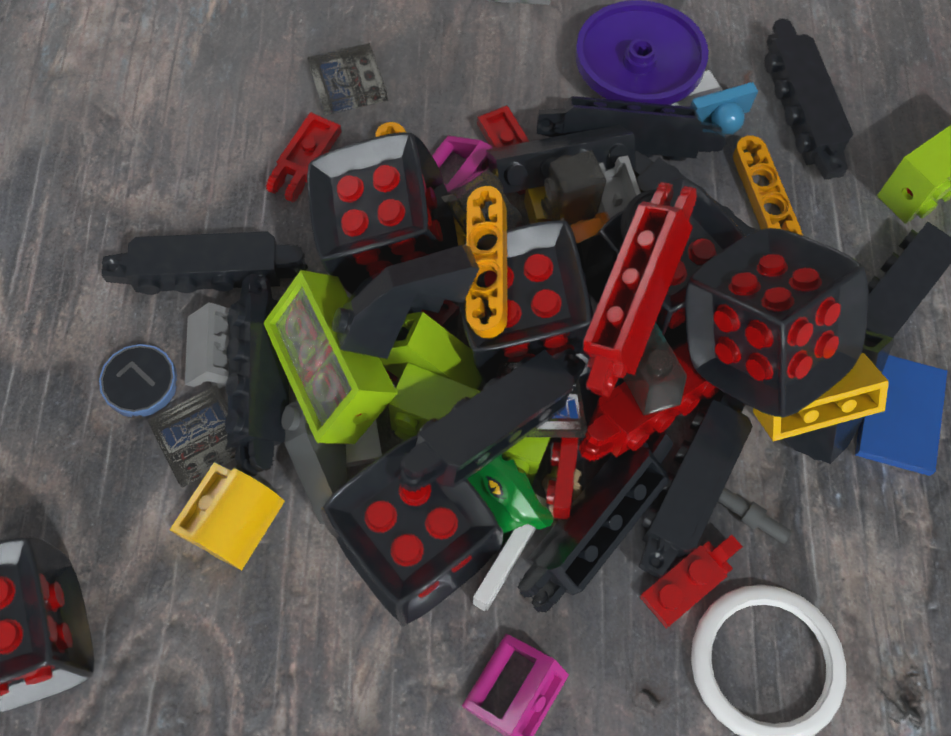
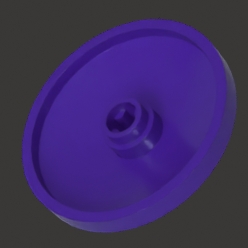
(641, 53)

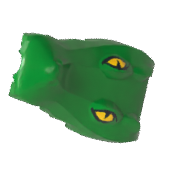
(510, 497)

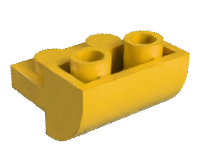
(228, 515)

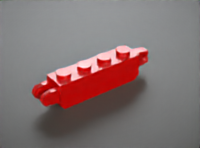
(637, 287)
(621, 424)

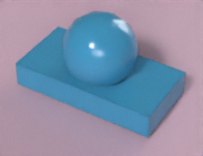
(726, 107)

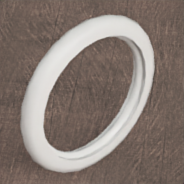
(701, 657)

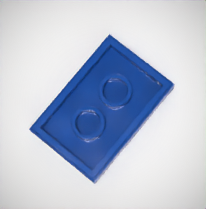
(911, 424)

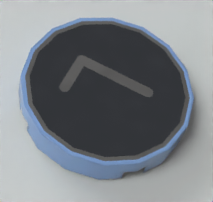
(138, 380)

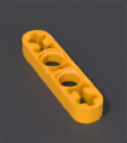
(762, 195)
(488, 260)

